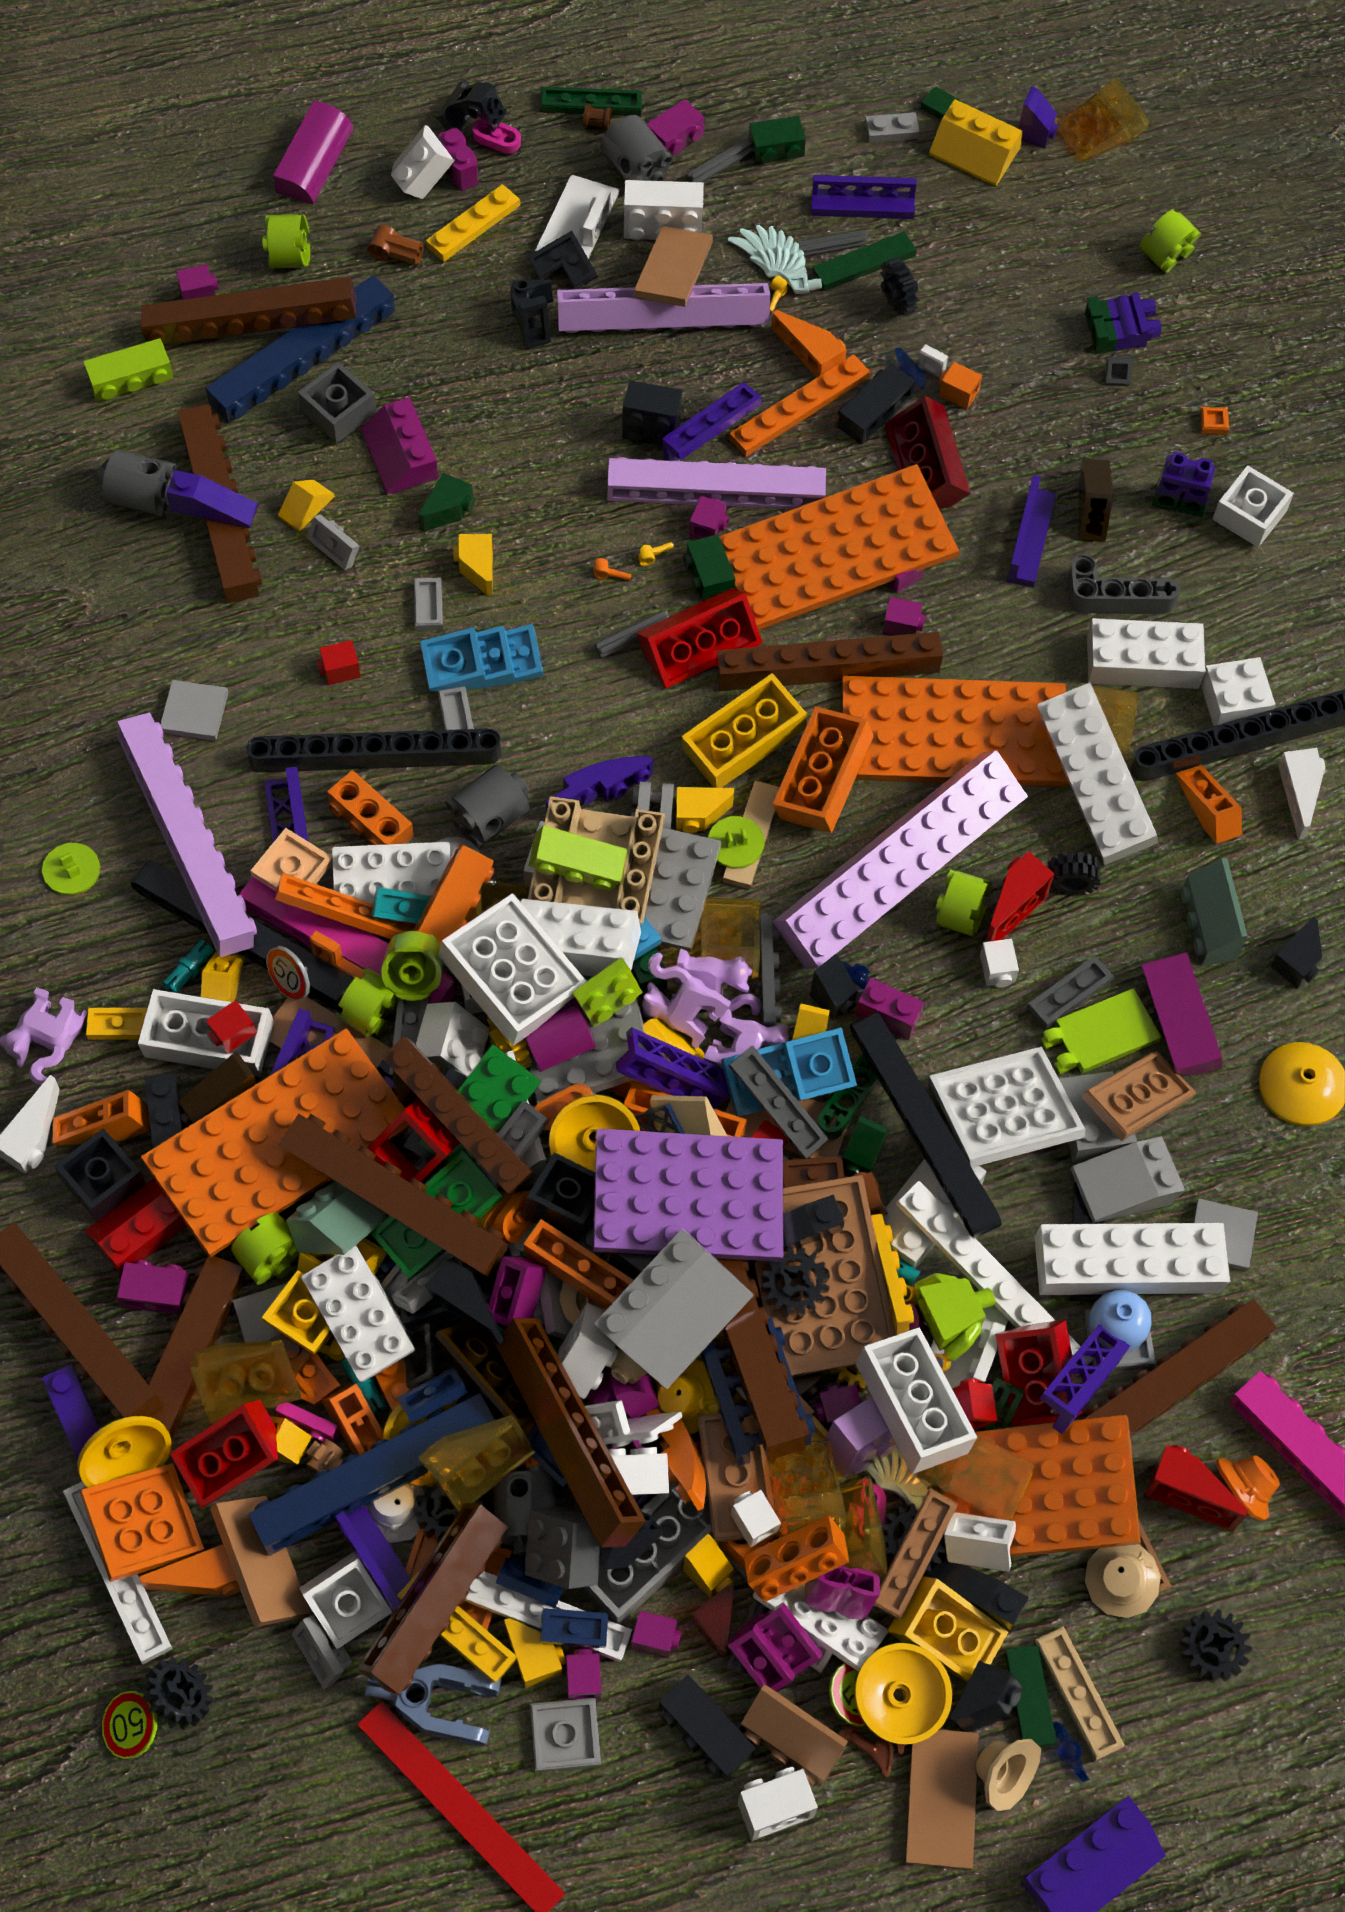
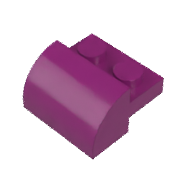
(561, 1037)
(636, 1397)
(774, 1647)

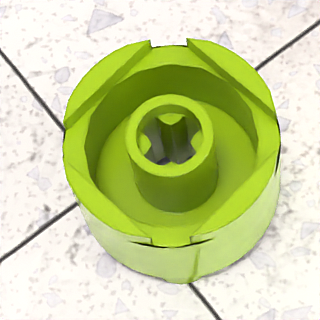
(1170, 240)
(287, 241)
(963, 903)
(412, 965)
(367, 1004)
(266, 1249)

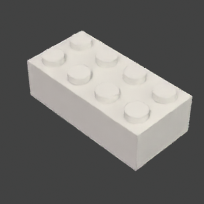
(1145, 653)
(588, 934)
(178, 1029)
(916, 1400)

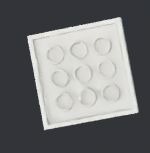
(1006, 1107)

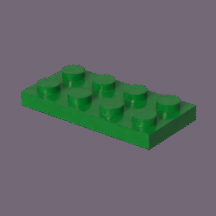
(495, 1090)
(458, 1182)

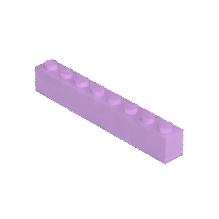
(706, 307)
(729, 482)

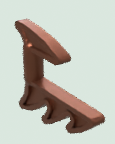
(880, 1752)

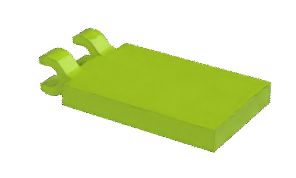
(1102, 1033)

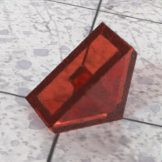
(714, 1620)

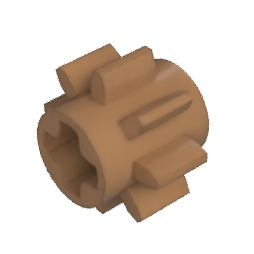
(324, 1456)

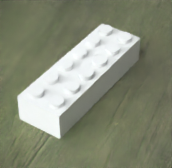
(1097, 773)
(1131, 1258)

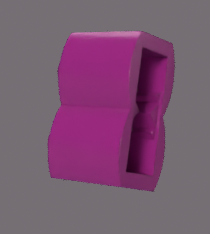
(464, 168)
(845, 1591)

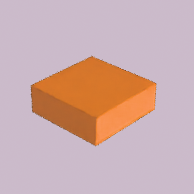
(1214, 420)

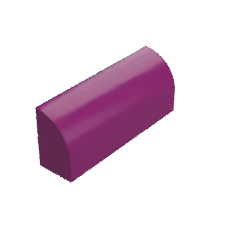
(312, 152)
(1183, 1015)

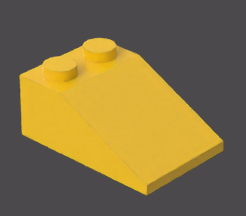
(948, 1628)

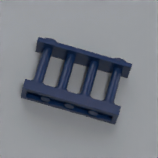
(732, 1413)

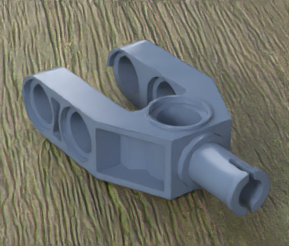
(446, 1677)

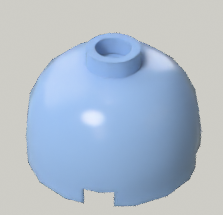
(1122, 1316)

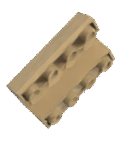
(637, 834)

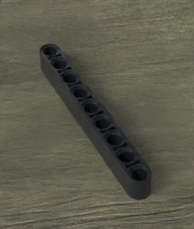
(1237, 740)
(362, 743)
(172, 894)
(925, 1125)

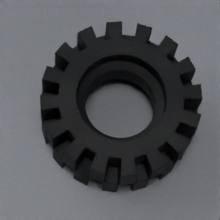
(1074, 873)

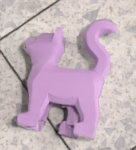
(716, 972)
(682, 1009)
(45, 1029)
(745, 1034)

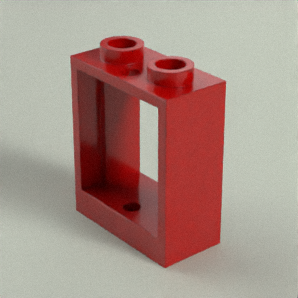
(423, 1122)

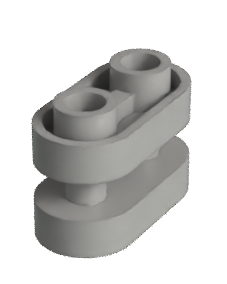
(643, 796)

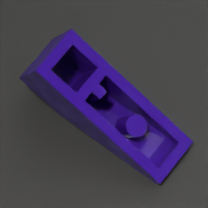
(206, 499)
(71, 1406)

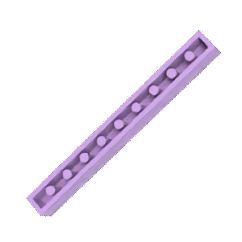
(186, 836)

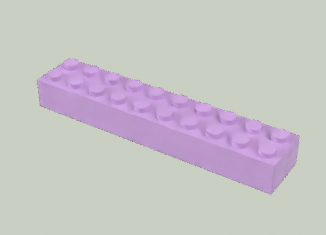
(899, 859)

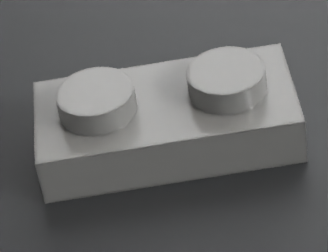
(892, 127)

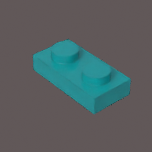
(398, 905)

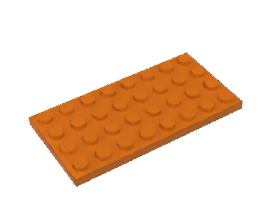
(838, 546)
(940, 725)
(230, 1162)

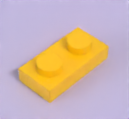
(115, 1023)

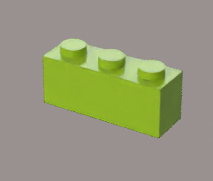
(128, 370)
(577, 858)

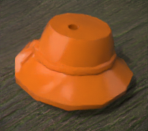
(1251, 1483)

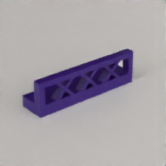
(863, 200)
(710, 422)
(1031, 535)
(296, 809)
(297, 1038)
(671, 1076)
(1091, 1384)
(374, 1554)

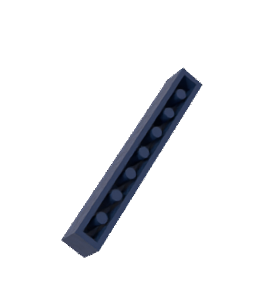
(296, 353)
(361, 1477)

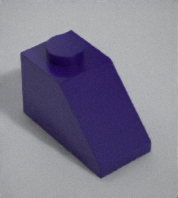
(1037, 119)

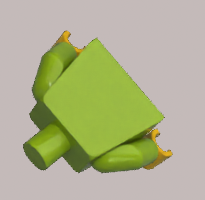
(951, 1312)

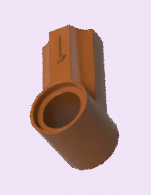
(388, 244)

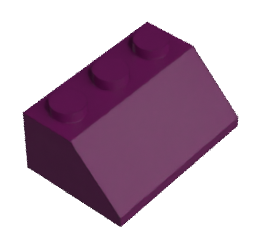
(399, 447)

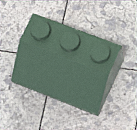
(1214, 913)
(333, 1221)

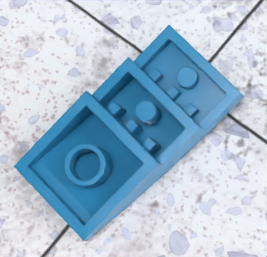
(482, 658)
(804, 1065)

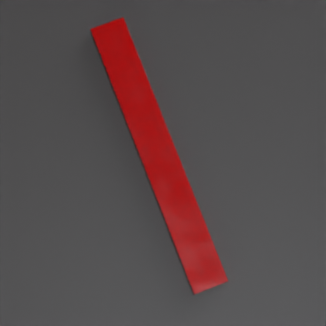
(461, 1809)

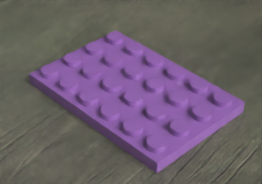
(710, 1185)

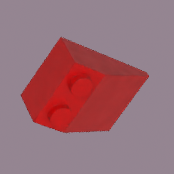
(1022, 893)
(1192, 1488)

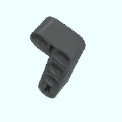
(1157, 594)

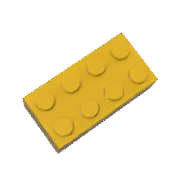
(744, 731)

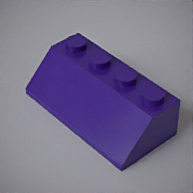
(1097, 1863)

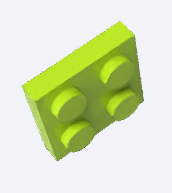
(607, 992)

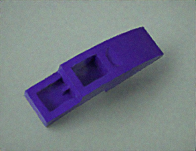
(607, 778)

